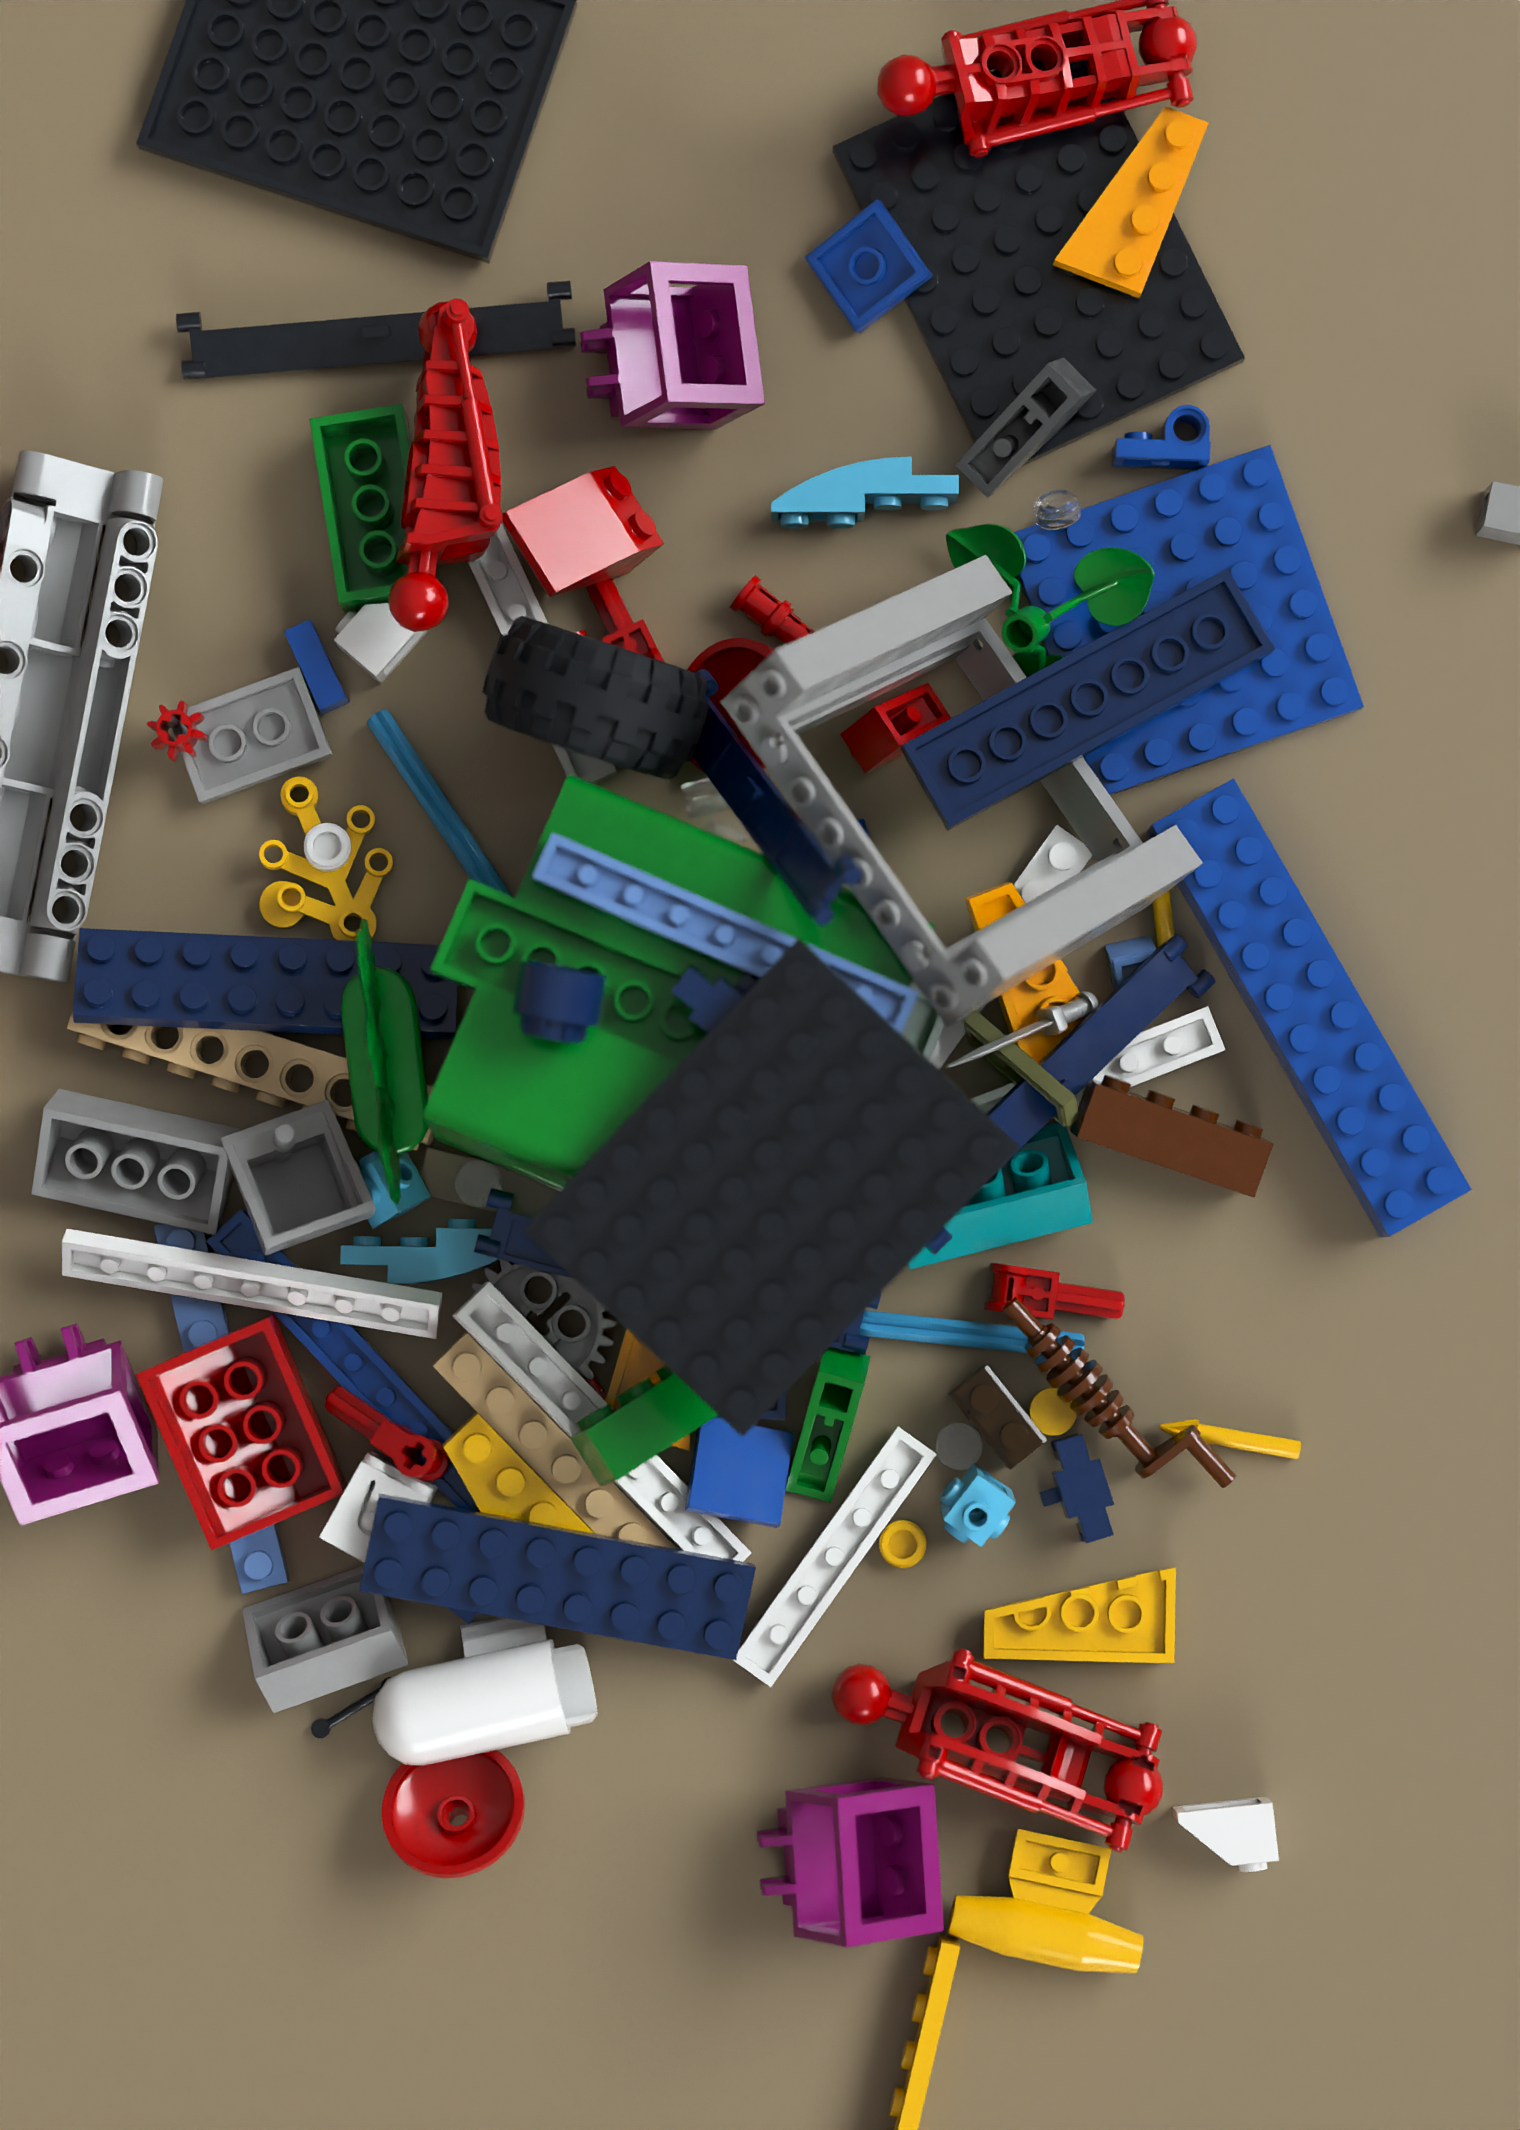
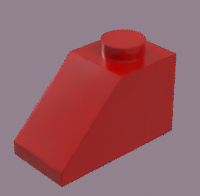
(886, 727)

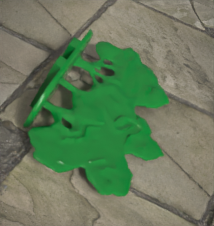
(384, 1060)

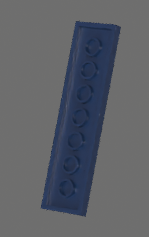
(1087, 699)
(242, 981)
(557, 1577)

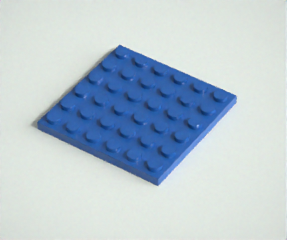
(1188, 532)

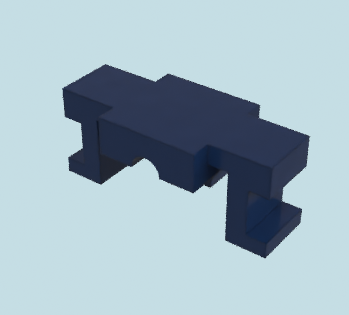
(710, 1001)
(1080, 1488)

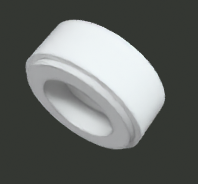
(327, 847)

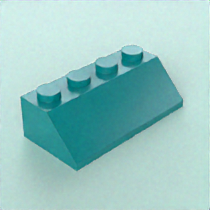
(1027, 1198)

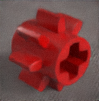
(183, 742)

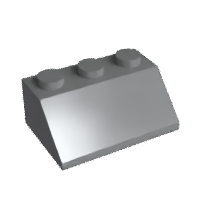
(321, 1640)

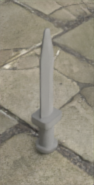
(1050, 1020)

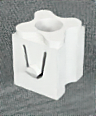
(354, 1514)

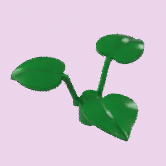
(1111, 581)

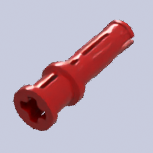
(770, 613)

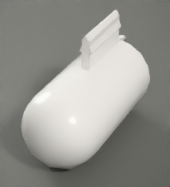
(497, 1697)

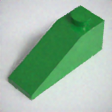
(828, 1423)

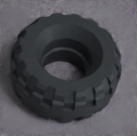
(595, 698)

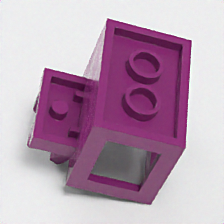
(678, 350)
(73, 1428)
(859, 1861)

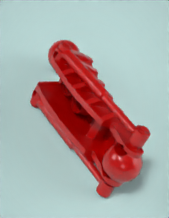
(1048, 100)
(450, 470)
(1130, 1785)

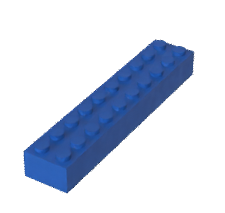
(1312, 1014)

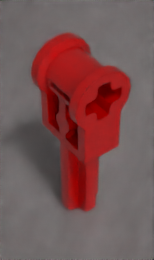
(618, 622)
(1044, 1294)
(390, 1436)

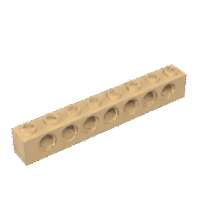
(230, 1070)

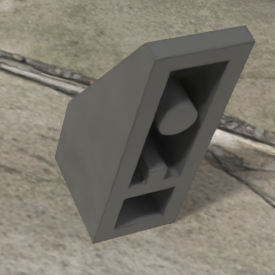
(1025, 425)

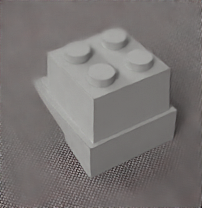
(297, 1177)

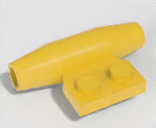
(1048, 1917)

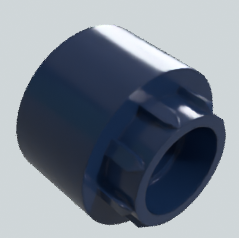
(558, 1001)

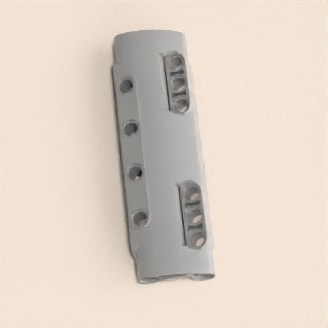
(59, 700)

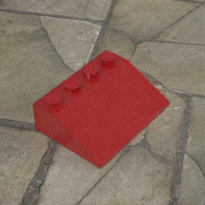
(242, 1432)

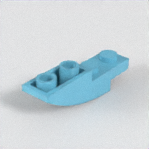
(842, 493)
(415, 1261)

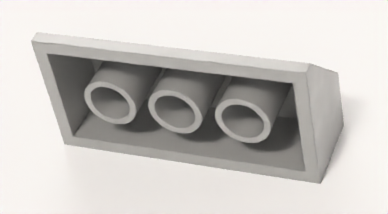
(133, 1161)

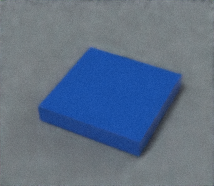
(868, 266)
(739, 1474)

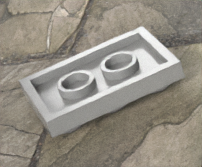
(255, 736)

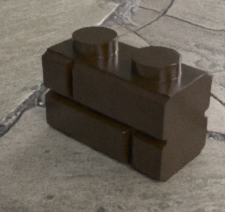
(997, 1416)

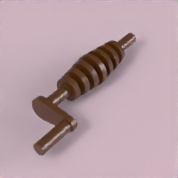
(1092, 1394)

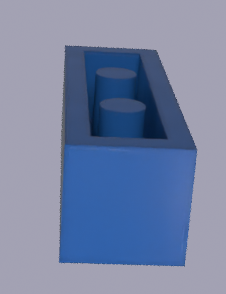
(316, 666)

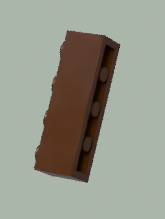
(1172, 1137)

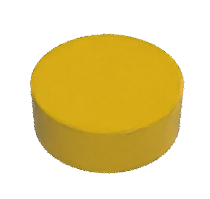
(273, 913)
(1051, 1413)
(902, 1543)

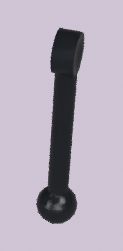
(322, 1727)

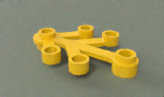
(335, 880)

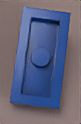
(1169, 452)

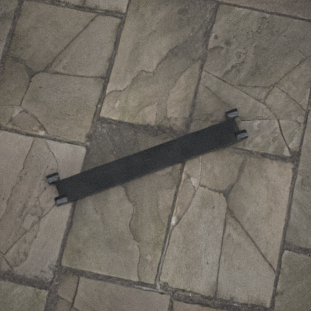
(366, 339)

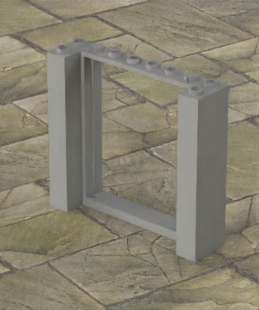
(883, 650)

